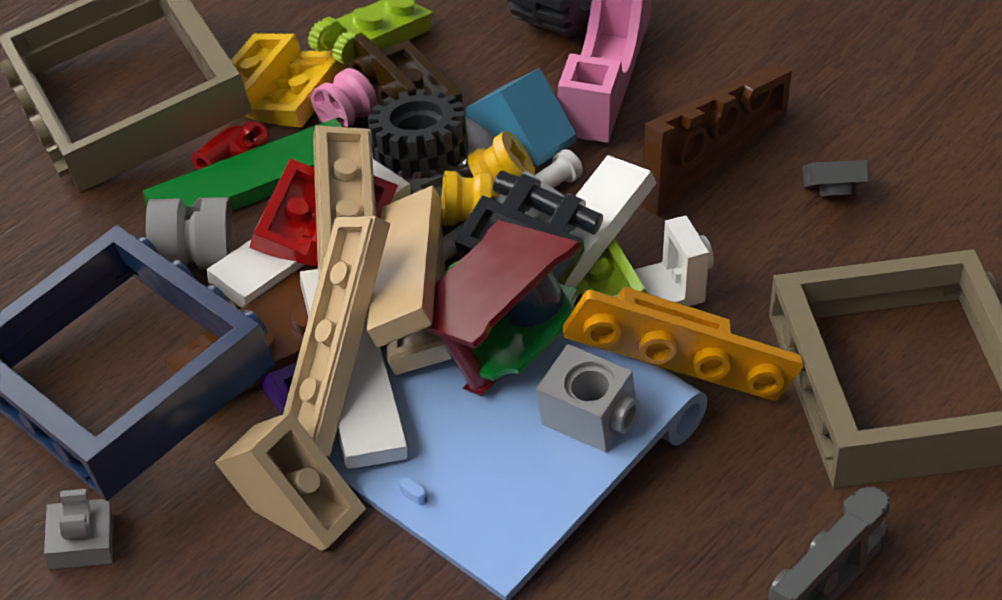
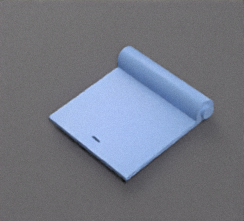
(495, 477)

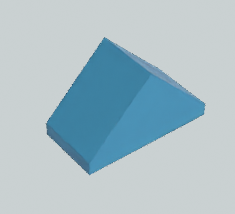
(529, 112)

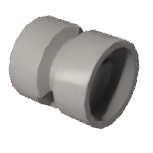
(191, 233)

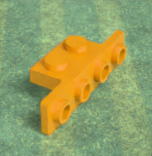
(681, 341)

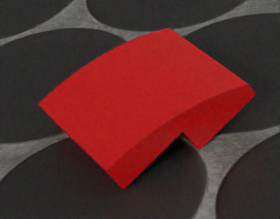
(289, 219)

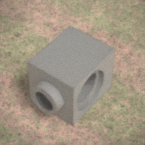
(585, 377)

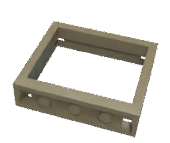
(145, 134)
(899, 450)

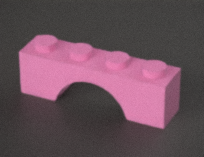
(598, 78)

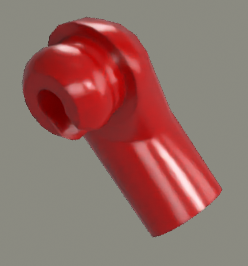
(231, 142)

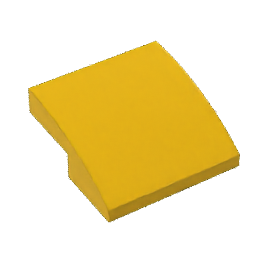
(283, 77)

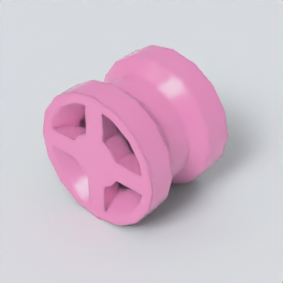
(345, 99)

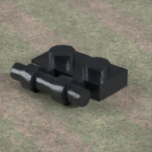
(522, 195)

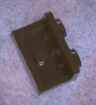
(399, 70)

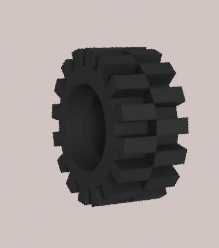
(419, 133)

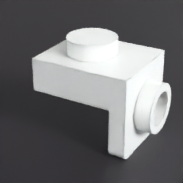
(684, 265)

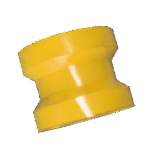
(504, 155)
(462, 195)

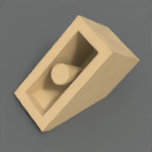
(291, 481)

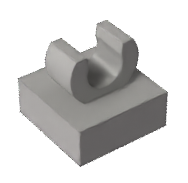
(78, 531)

